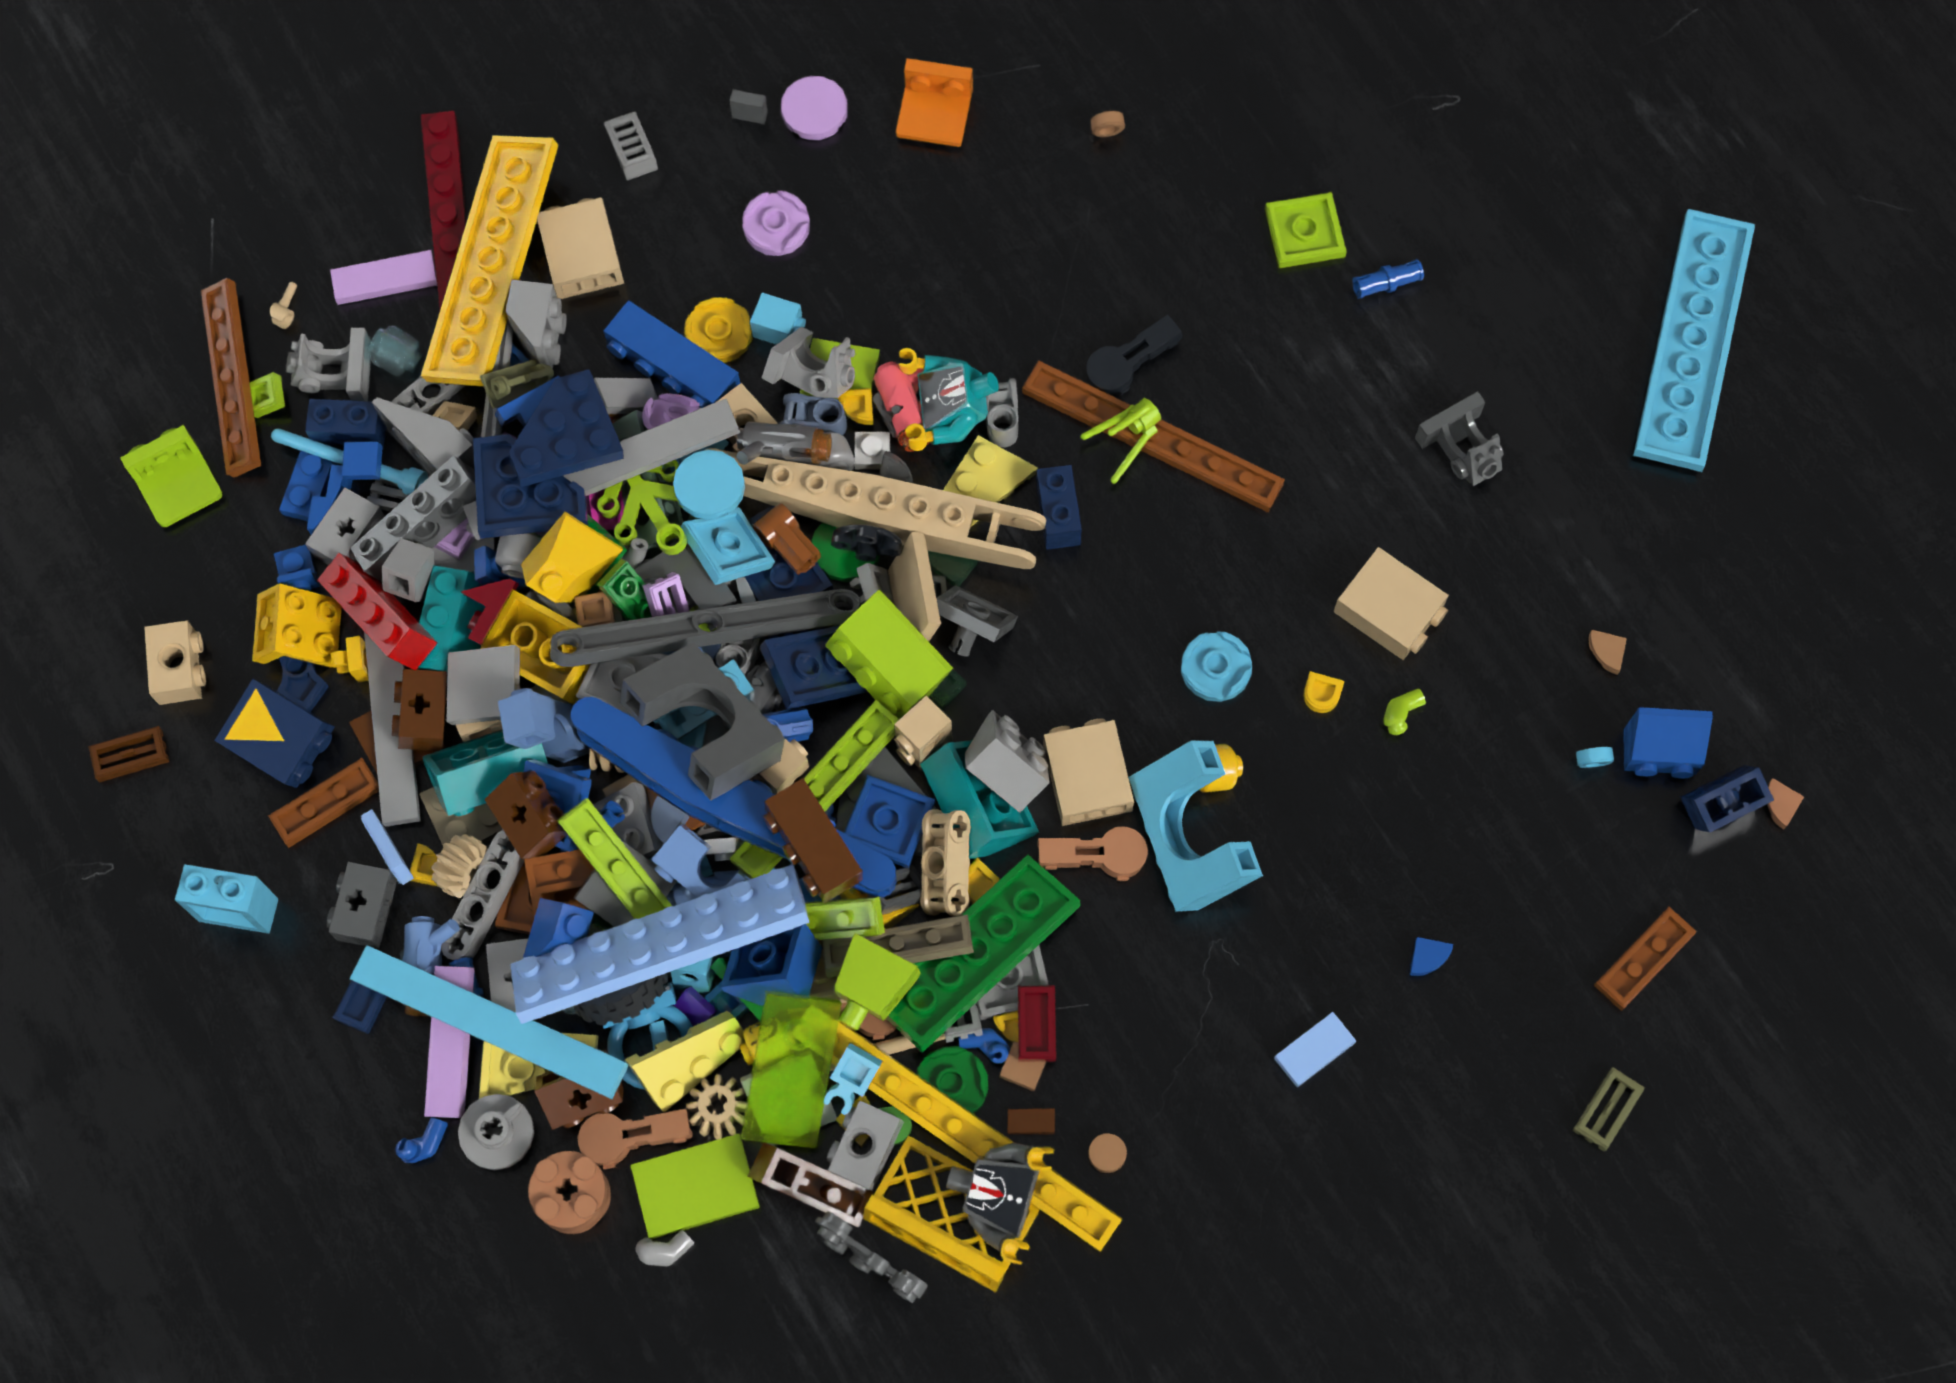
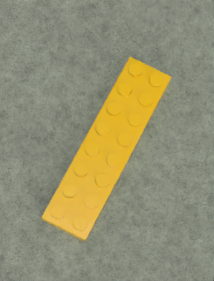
(489, 259)

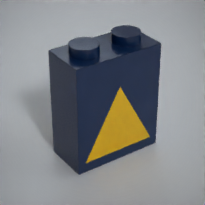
(275, 734)

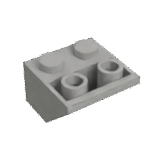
(536, 319)
(1008, 761)

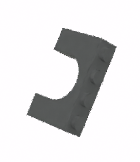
(695, 580)
(694, 680)

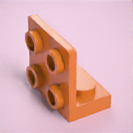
(935, 102)

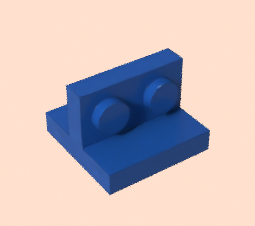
(566, 787)

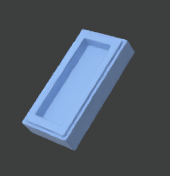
(386, 847)
(1315, 1049)

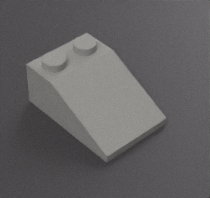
(424, 436)

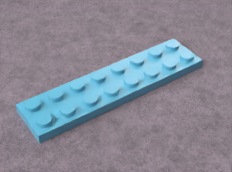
(1694, 340)

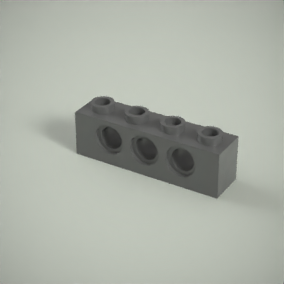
(421, 517)

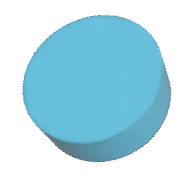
(1595, 757)

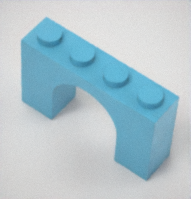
(1161, 797)

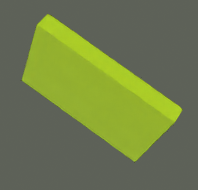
(694, 1186)

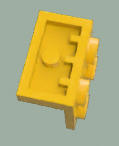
(296, 625)

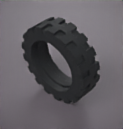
(623, 1002)

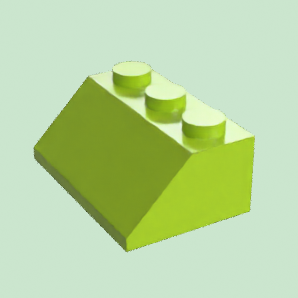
(888, 655)

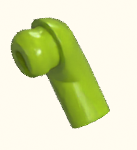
(1398, 710)

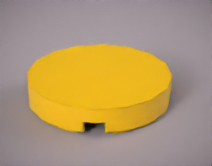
(719, 328)

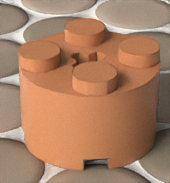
(552, 1179)

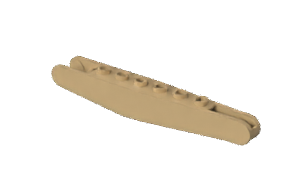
(896, 505)

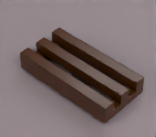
(132, 766)

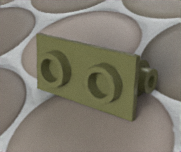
(514, 381)

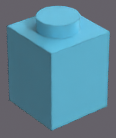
(775, 319)

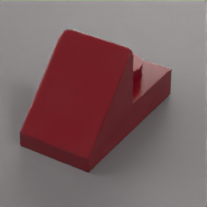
(494, 598)

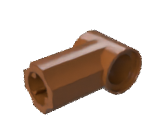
(781, 531)

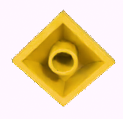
(568, 560)

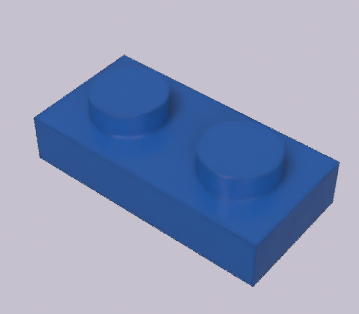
(307, 480)

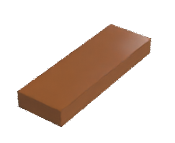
(324, 802)
(1645, 958)

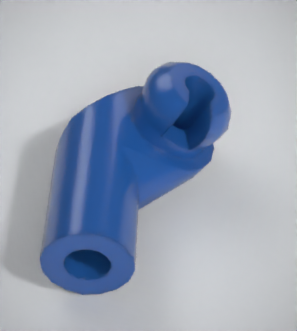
(989, 1043)
(424, 1146)

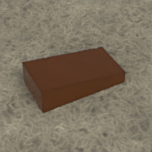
(1031, 1121)

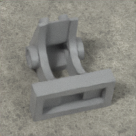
(354, 359)
(797, 365)

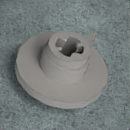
(496, 1132)

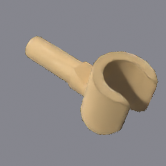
(279, 311)

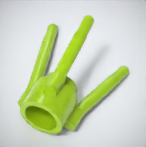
(1139, 419)

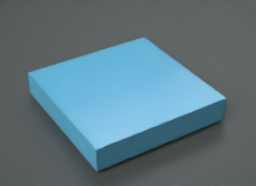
(727, 546)

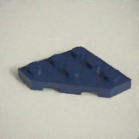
(565, 433)
(512, 509)

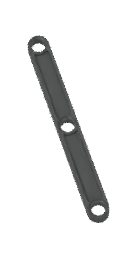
(678, 630)

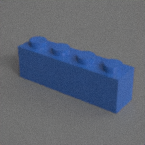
(668, 356)

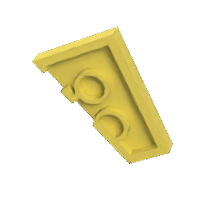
(989, 473)
(680, 1065)
(510, 1074)

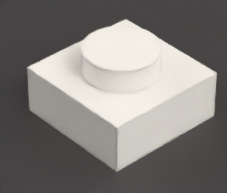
(870, 449)
(724, 847)

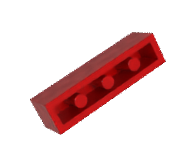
(377, 612)

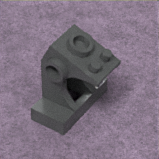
(1456, 426)

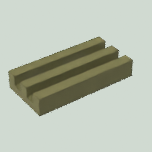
(1592, 1135)

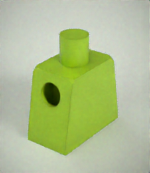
(872, 981)

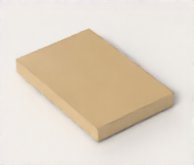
(914, 586)

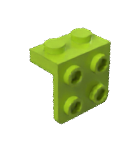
(172, 476)

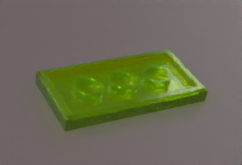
(791, 1069)

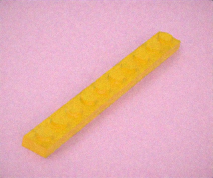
(975, 1137)

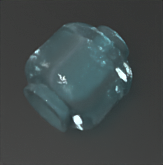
(394, 350)

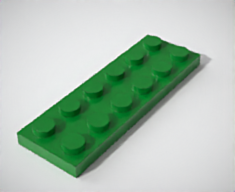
(1004, 930)

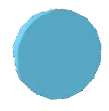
(709, 484)
(1216, 666)

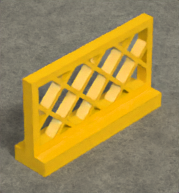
(927, 1235)

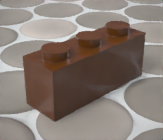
(812, 841)

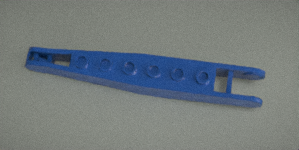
(663, 767)

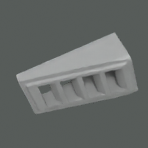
(638, 165)

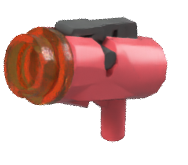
(898, 400)

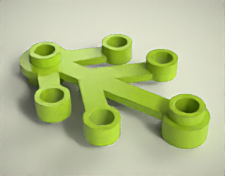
(643, 494)

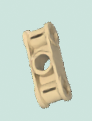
(945, 862)

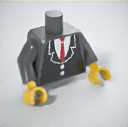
(1000, 1194)

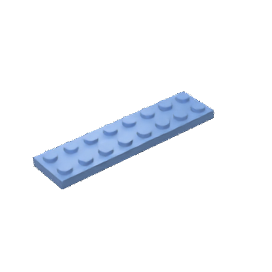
(658, 943)

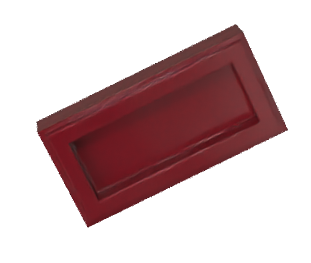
(1036, 1024)

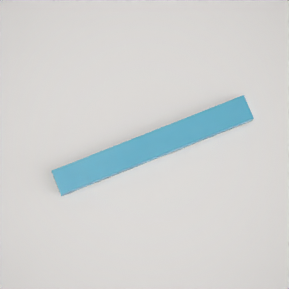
(489, 1022)

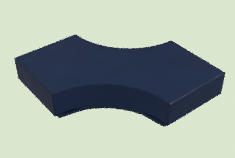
(301, 682)

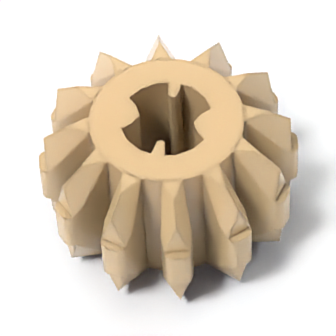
(458, 864)
(704, 1106)

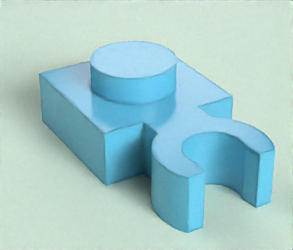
(853, 1074)

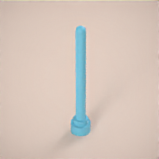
(406, 479)

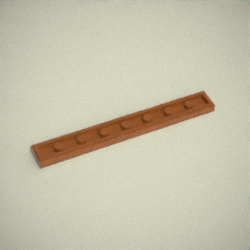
(1168, 444)

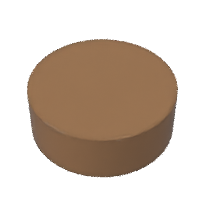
(1107, 123)
(1107, 1153)

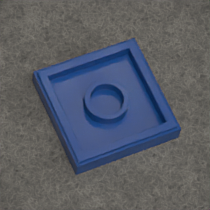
(889, 819)

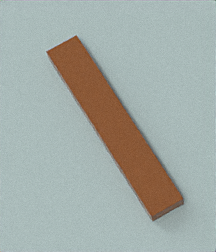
(230, 378)

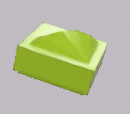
(267, 394)

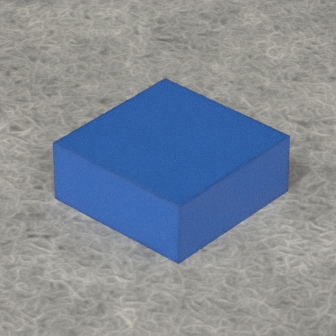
(362, 460)

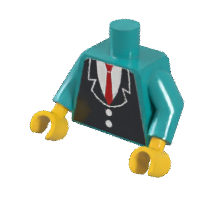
(949, 396)

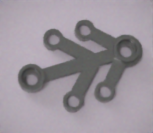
(836, 1233)

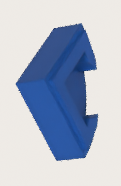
(1428, 956)

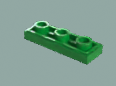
(626, 591)

